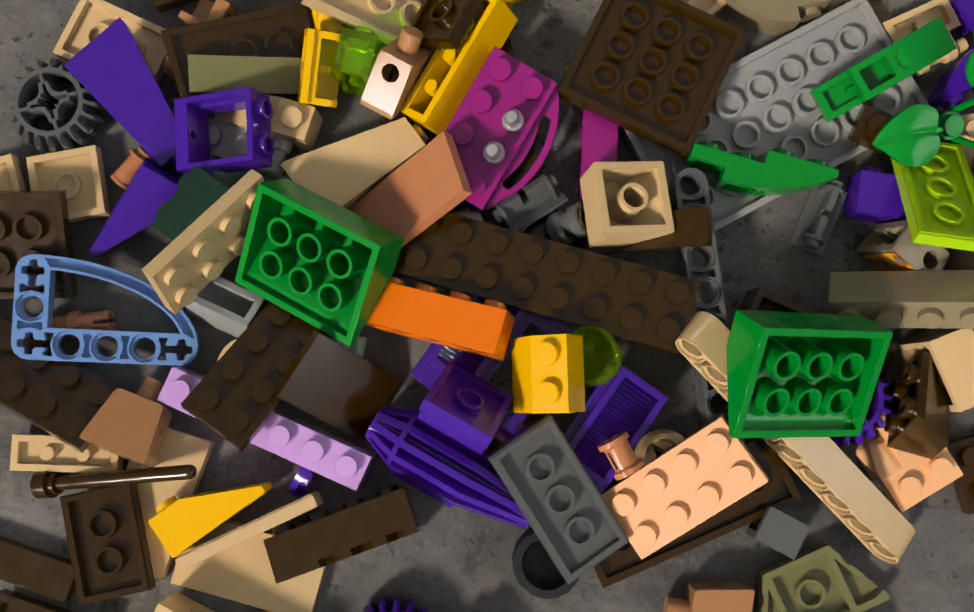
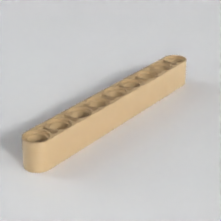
(813, 459)

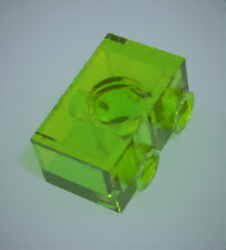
(356, 58)

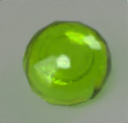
(600, 354)

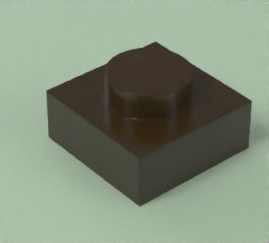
(867, 126)

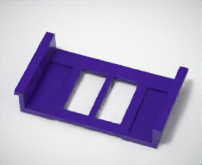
(615, 407)

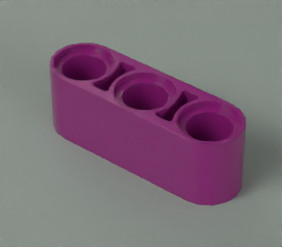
(596, 143)

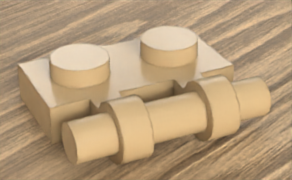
(918, 17)

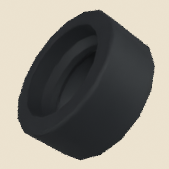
(528, 583)

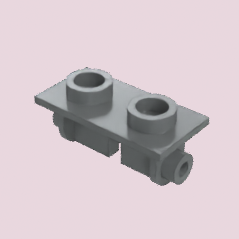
(541, 199)
(818, 217)

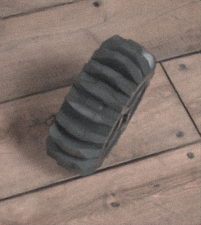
(41, 99)

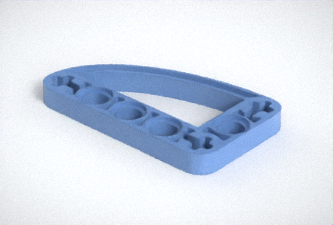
(89, 339)

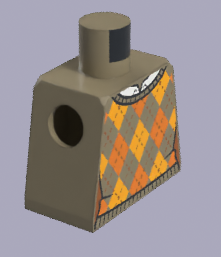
(891, 249)

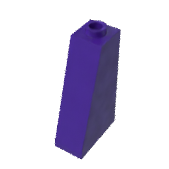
(125, 85)

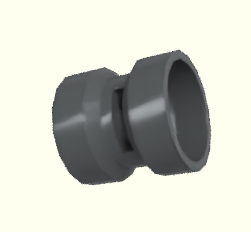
(568, 224)

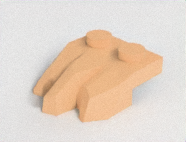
(904, 475)

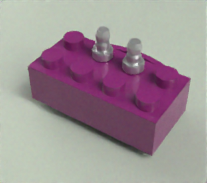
(500, 125)

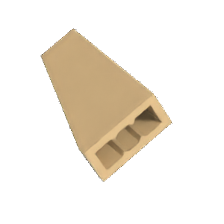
(358, 163)

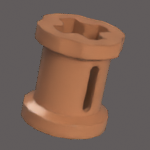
(621, 455)

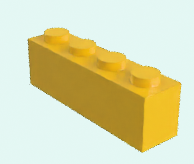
(454, 71)

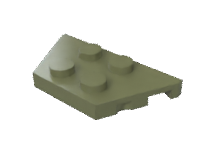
(817, 583)

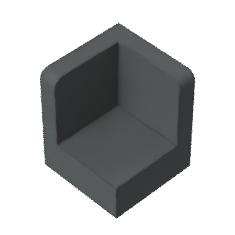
(780, 532)

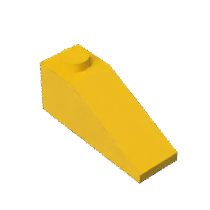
(193, 517)

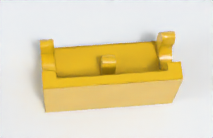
(317, 79)

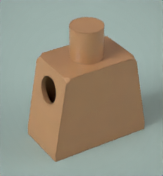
(395, 73)
(131, 424)
(713, 598)

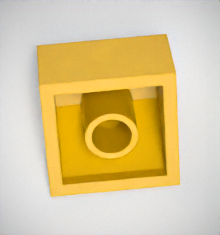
(548, 374)

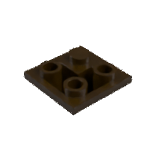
(918, 410)

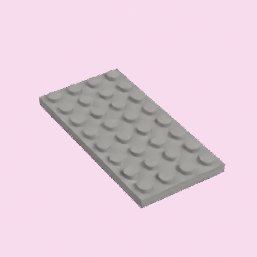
(770, 105)

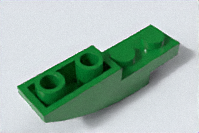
(883, 69)
(771, 175)

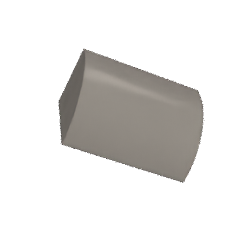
(226, 306)

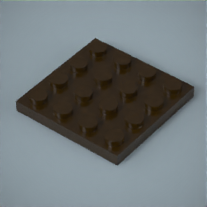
(652, 68)

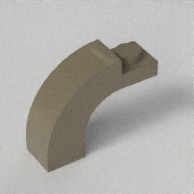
(773, 16)

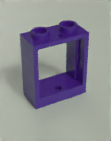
(192, 118)

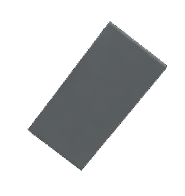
(558, 498)

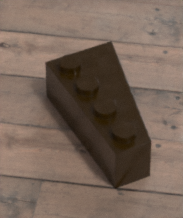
(341, 534)

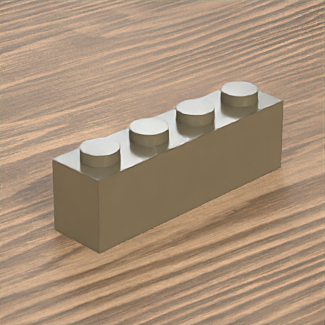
(906, 297)

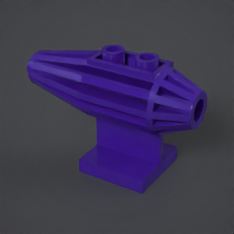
(447, 443)

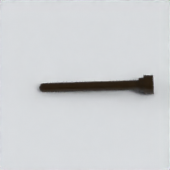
(51, 484)

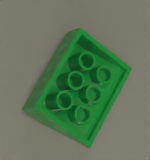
(316, 258)
(802, 373)

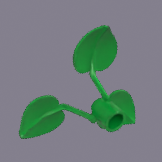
(916, 131)

